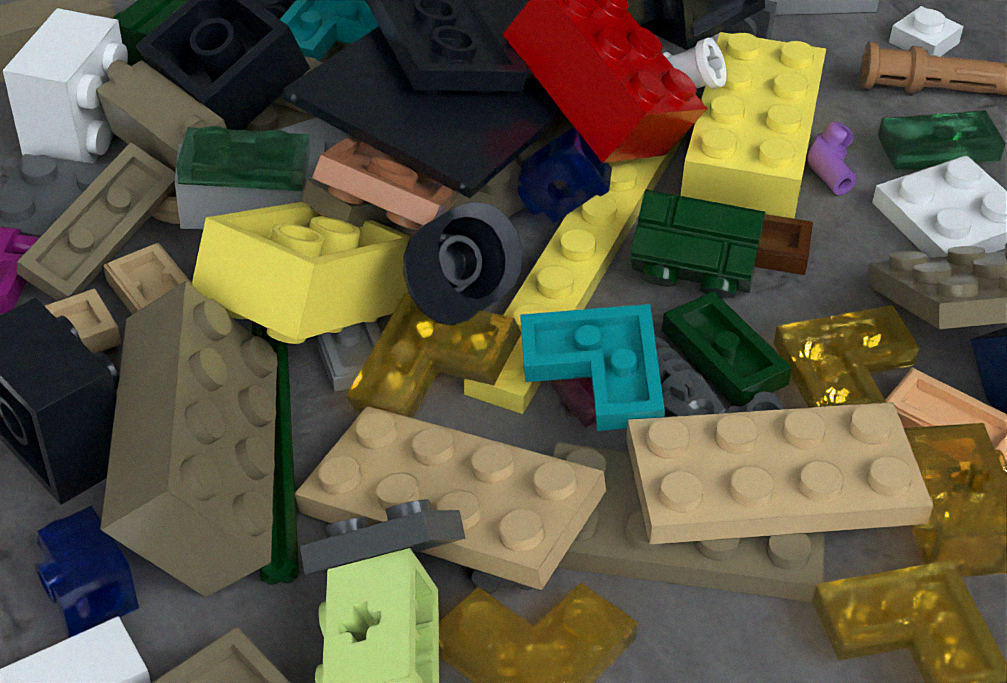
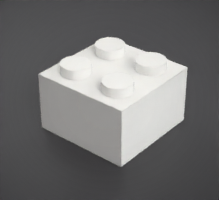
(56, 84)

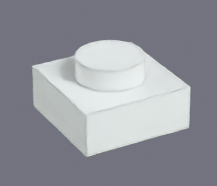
(926, 30)

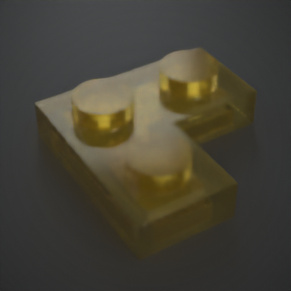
(418, 348)
(839, 352)
(915, 610)
(565, 646)

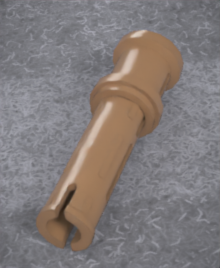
(917, 70)

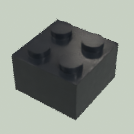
(226, 56)
(55, 400)

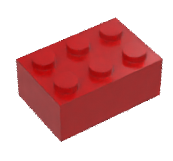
(606, 76)

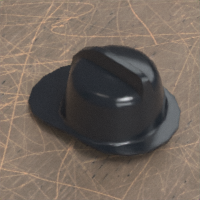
(462, 262)

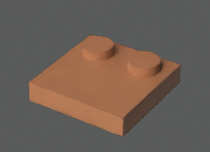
(366, 174)

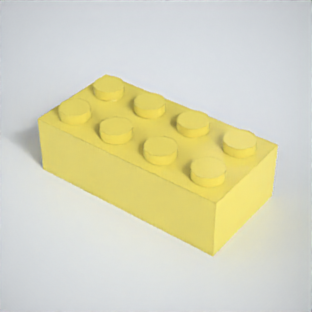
(756, 126)

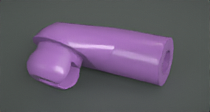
(827, 158)

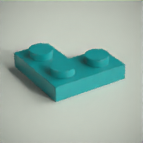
(322, 22)
(601, 343)

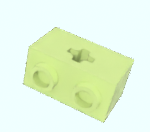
(380, 622)

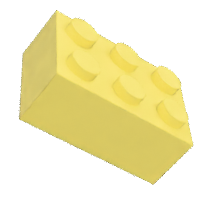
(300, 270)

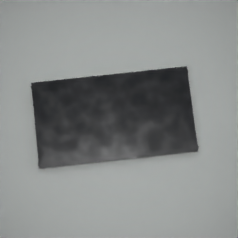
(446, 135)

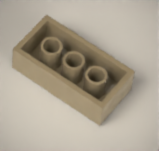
(193, 442)

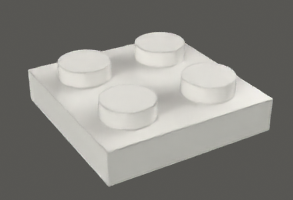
(947, 207)

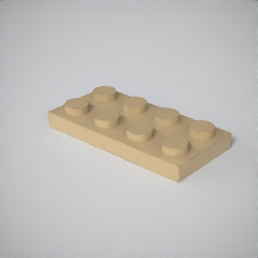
(775, 473)
(513, 502)

